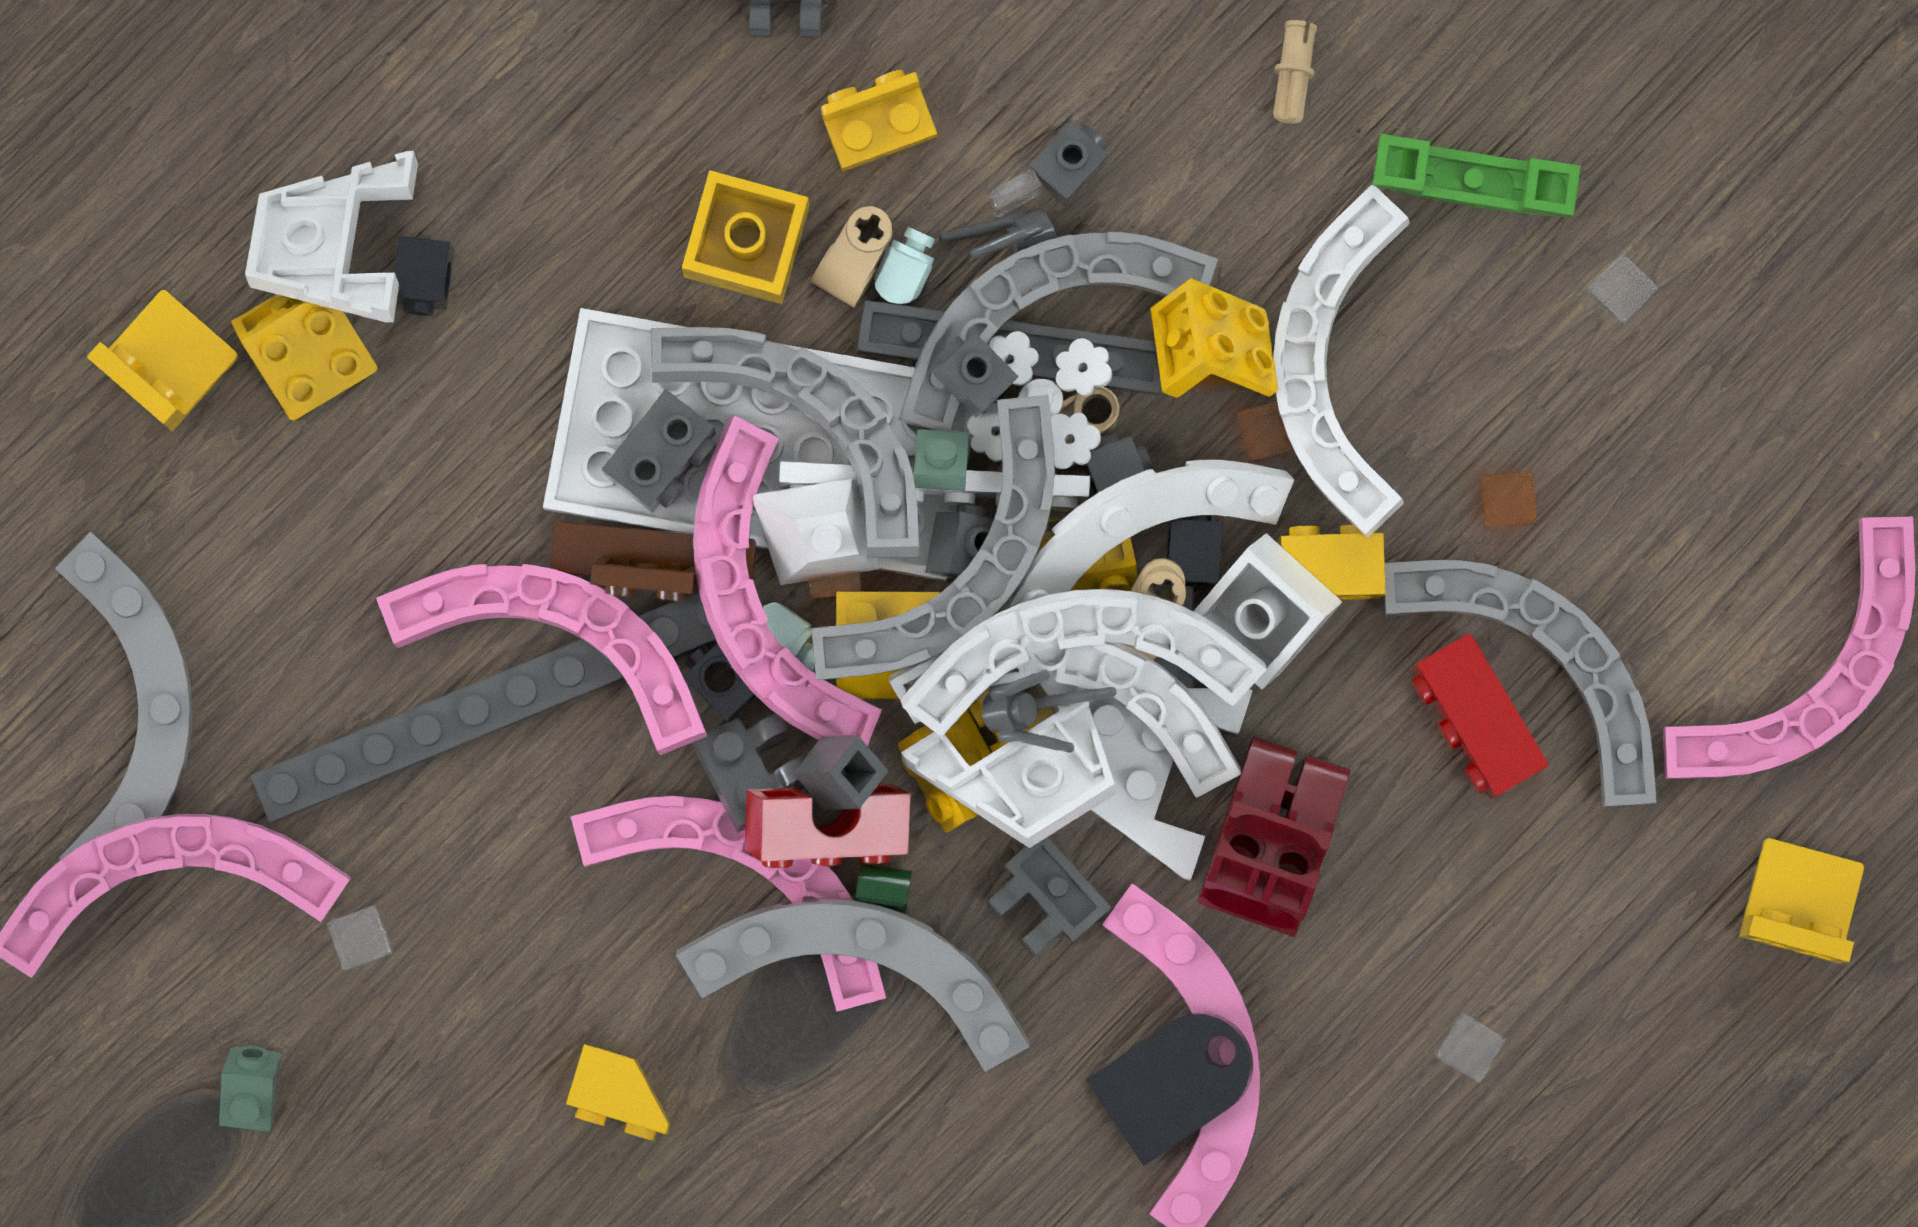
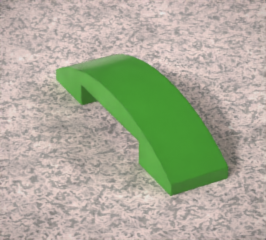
(1475, 178)

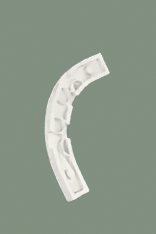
(1302, 358)
(1143, 502)
(1076, 621)
(1144, 689)

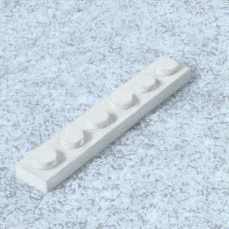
(979, 484)

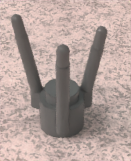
(1022, 232)
(1012, 710)

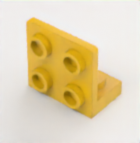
(1211, 333)
(303, 351)
(166, 359)
(1802, 901)

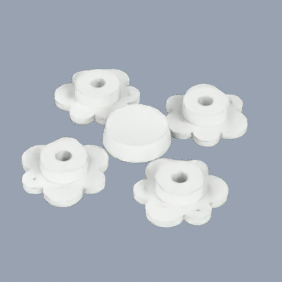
(1068, 378)

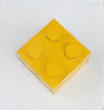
(745, 237)

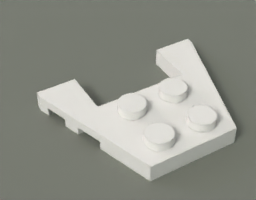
(308, 234)
(1140, 773)
(1023, 785)

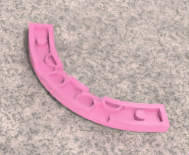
(563, 602)
(733, 602)
(1841, 693)
(706, 827)
(157, 846)
(1206, 989)

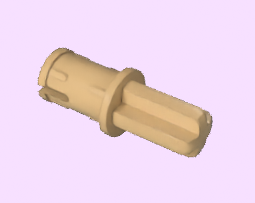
(1294, 71)

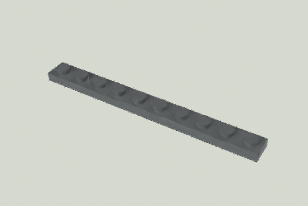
(463, 716)

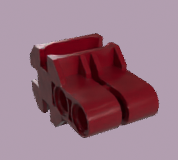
(1252, 828)

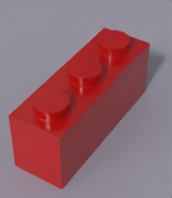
(1478, 717)

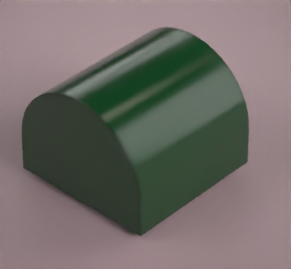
(884, 887)

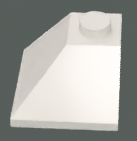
(814, 531)

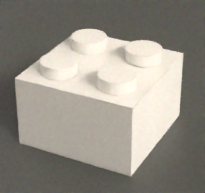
(1269, 605)

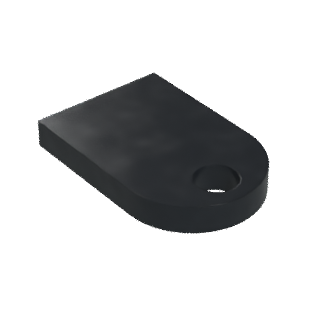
(1172, 1084)

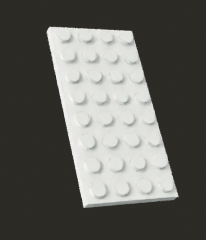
(613, 390)

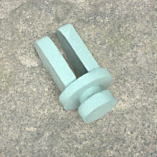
(904, 268)
(791, 632)

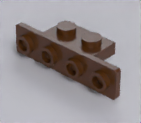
(631, 558)

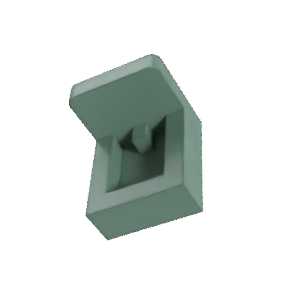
(941, 460)
(249, 1088)

